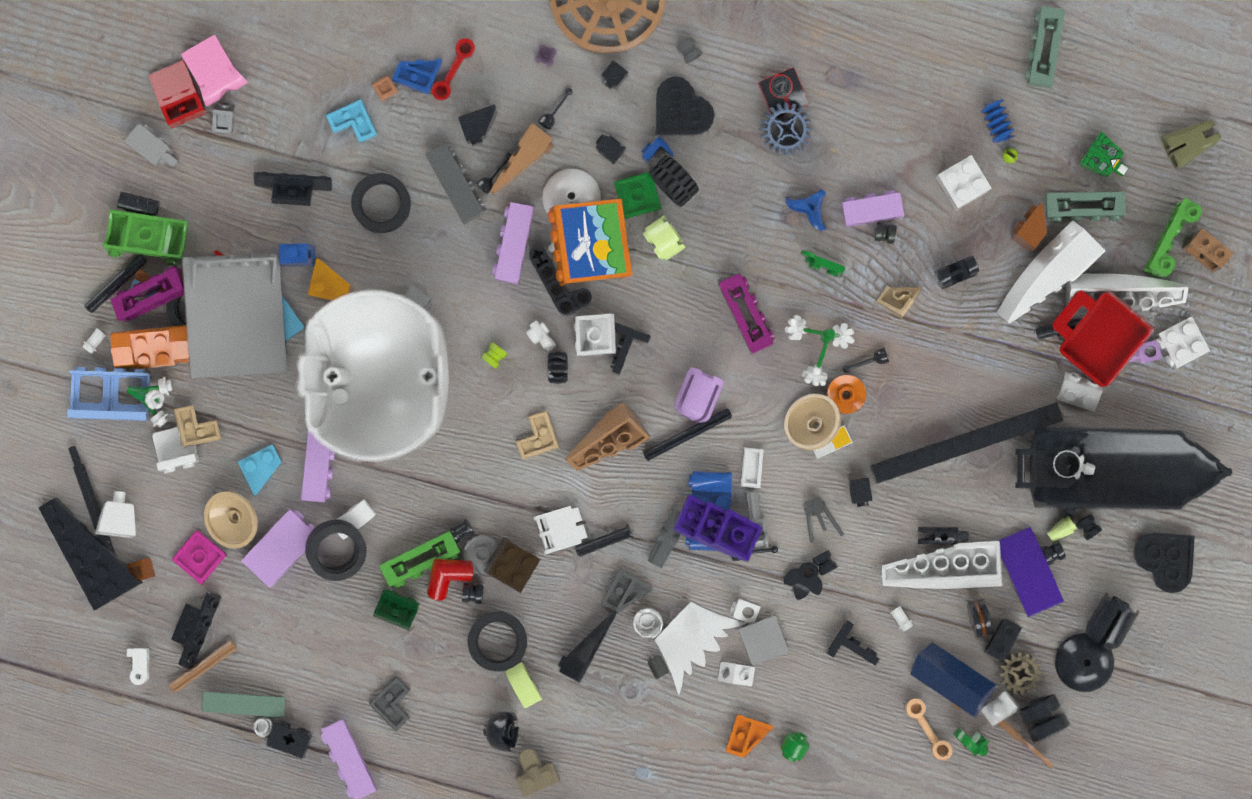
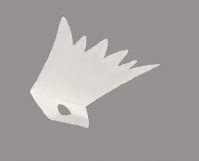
(688, 637)

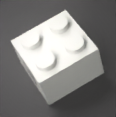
(963, 182)

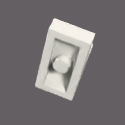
(1000, 708)

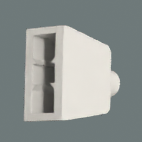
(117, 518)

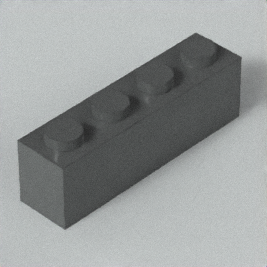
(454, 183)

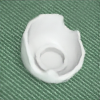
(648, 623)

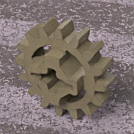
(1017, 683)

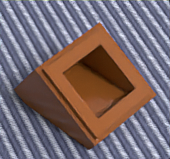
(142, 569)

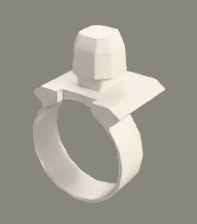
(1087, 468)

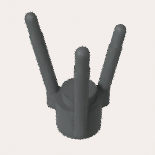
(815, 507)

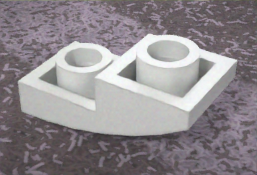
(358, 515)

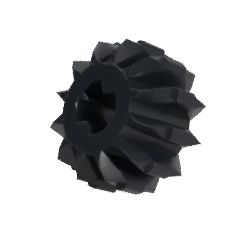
(557, 367)

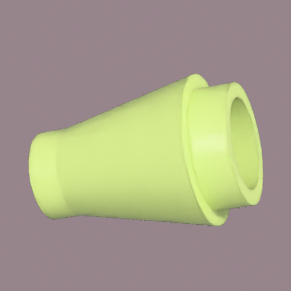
(1063, 528)

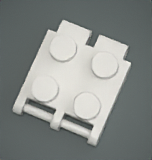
(561, 529)

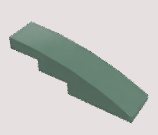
(243, 704)

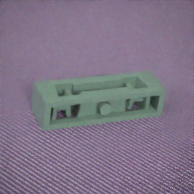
(1047, 15)
(1117, 206)

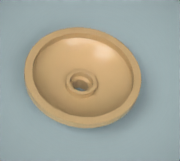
(808, 413)
(225, 525)

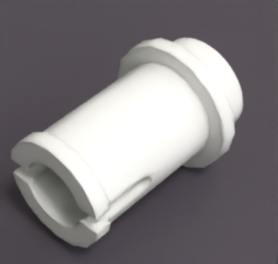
(94, 341)
(901, 619)

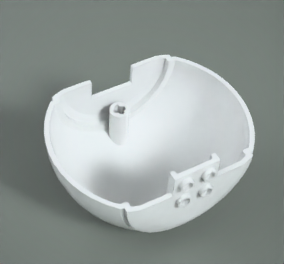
(373, 375)

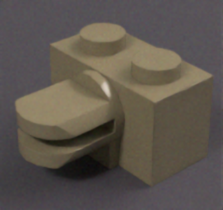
(535, 775)

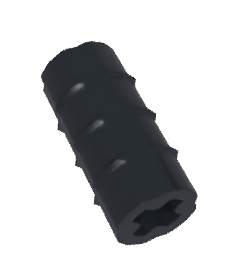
(138, 204)

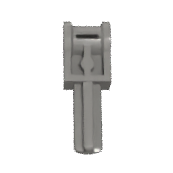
(755, 516)

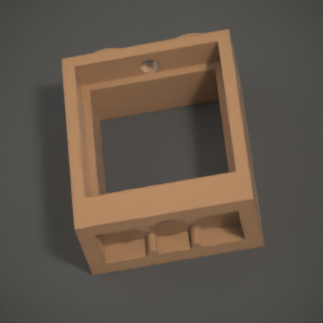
(1214, 251)

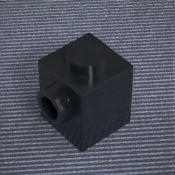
(614, 75)

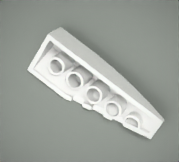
(1055, 265)
(1135, 291)
(950, 568)

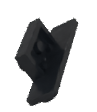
(291, 188)
(193, 628)

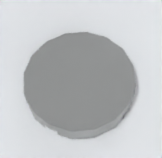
(479, 551)

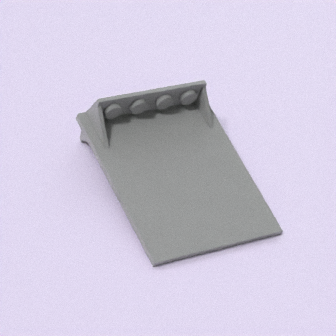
(234, 315)

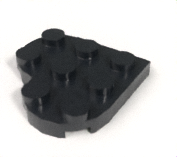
(680, 110)
(1167, 558)

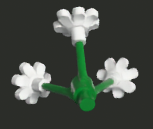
(840, 335)

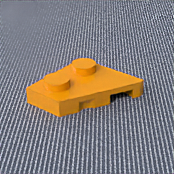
(327, 283)

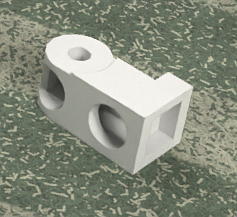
(140, 665)

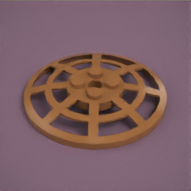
(607, 9)

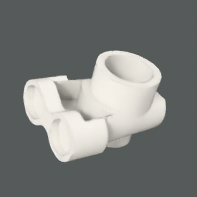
(538, 333)

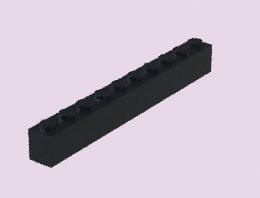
(966, 443)

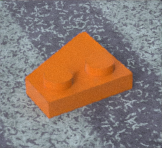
(746, 735)

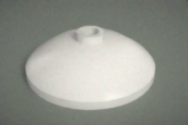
(567, 182)

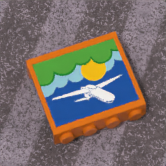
(589, 241)

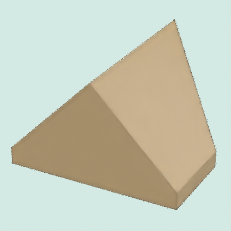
(898, 299)

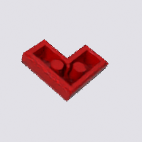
(445, 571)

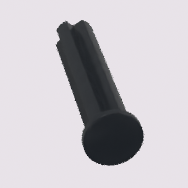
(604, 541)

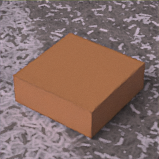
(384, 88)

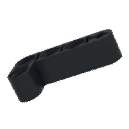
(549, 282)

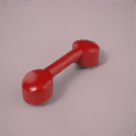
(441, 89)

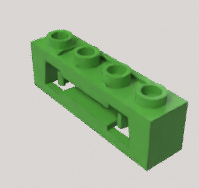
(391, 573)

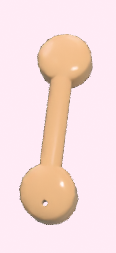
(915, 709)

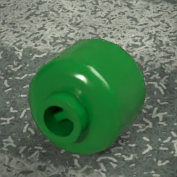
(794, 746)

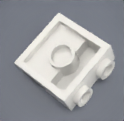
(595, 335)
(1182, 343)

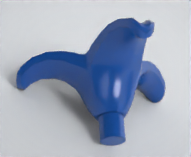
(811, 207)

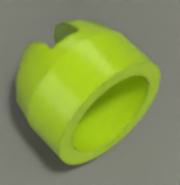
(1008, 159)

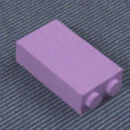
(279, 548)

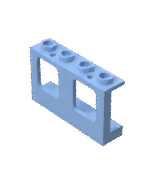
(110, 406)

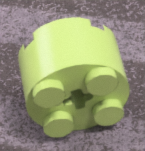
(664, 238)

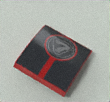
(783, 88)

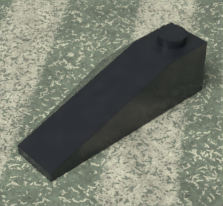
(581, 656)

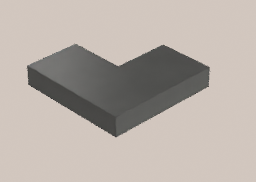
(386, 704)

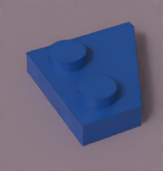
(417, 75)

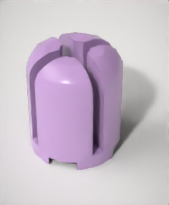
(698, 395)

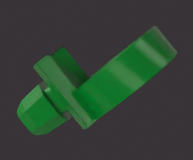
(975, 744)

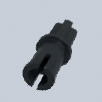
(1048, 331)

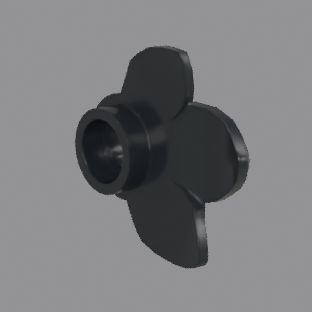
(804, 584)

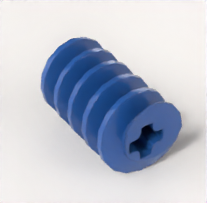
(998, 121)

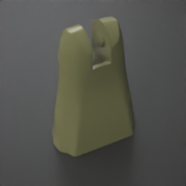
(1188, 143)

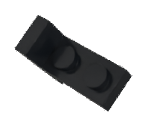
(625, 344)
(852, 644)

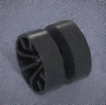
(1041, 713)

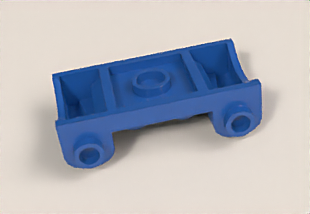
(712, 488)

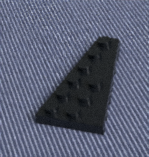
(92, 562)

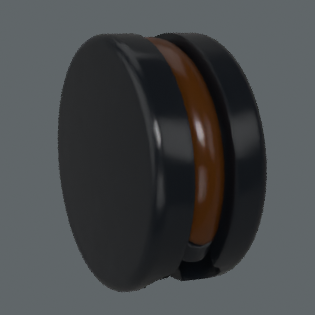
(979, 618)

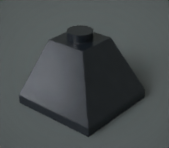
(478, 124)

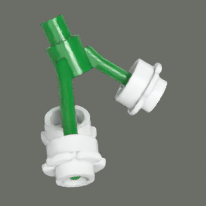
(153, 399)

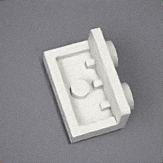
(1080, 391)

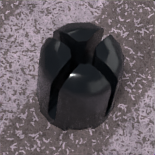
(1111, 615)

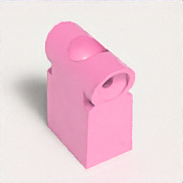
(212, 70)

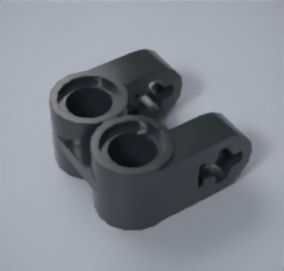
(957, 272)

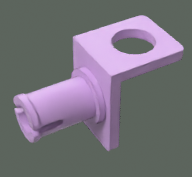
(1142, 358)

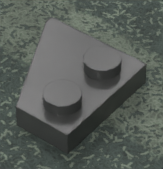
(625, 591)

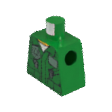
(1103, 157)

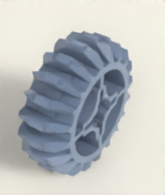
(791, 121)

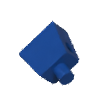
(296, 255)

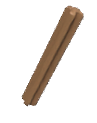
(201, 667)

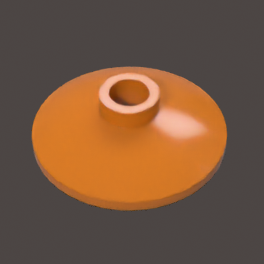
(854, 387)

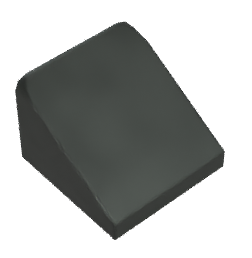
(658, 667)

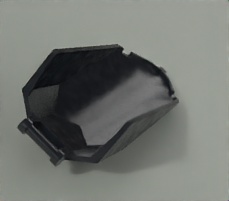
(1131, 469)

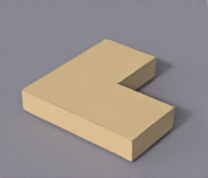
(190, 431)
(543, 438)

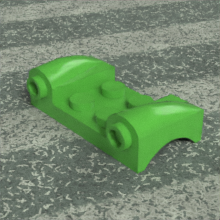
(146, 236)
(1160, 263)

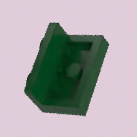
(396, 609)

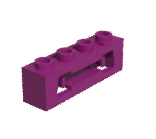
(732, 284)
(128, 309)

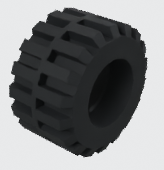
(674, 180)

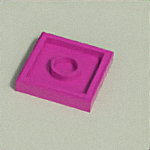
(199, 557)

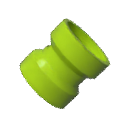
(494, 355)

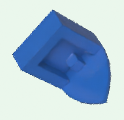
(651, 149)

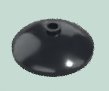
(1070, 665)

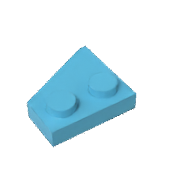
(260, 467)

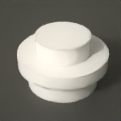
(263, 726)

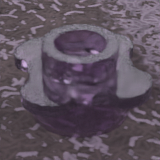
(546, 60)

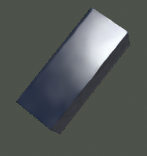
(952, 679)

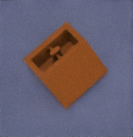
(1032, 230)

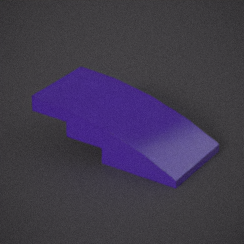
(717, 528)
(1029, 572)

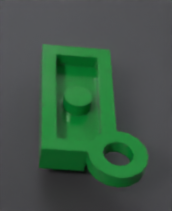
(817, 262)

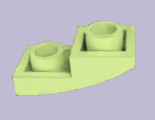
(523, 685)

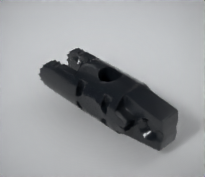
(952, 535)

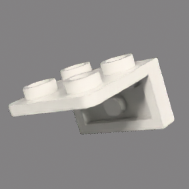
(171, 453)

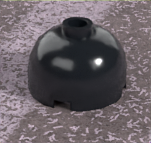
(501, 731)

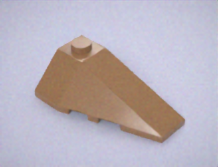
(531, 149)
(614, 432)

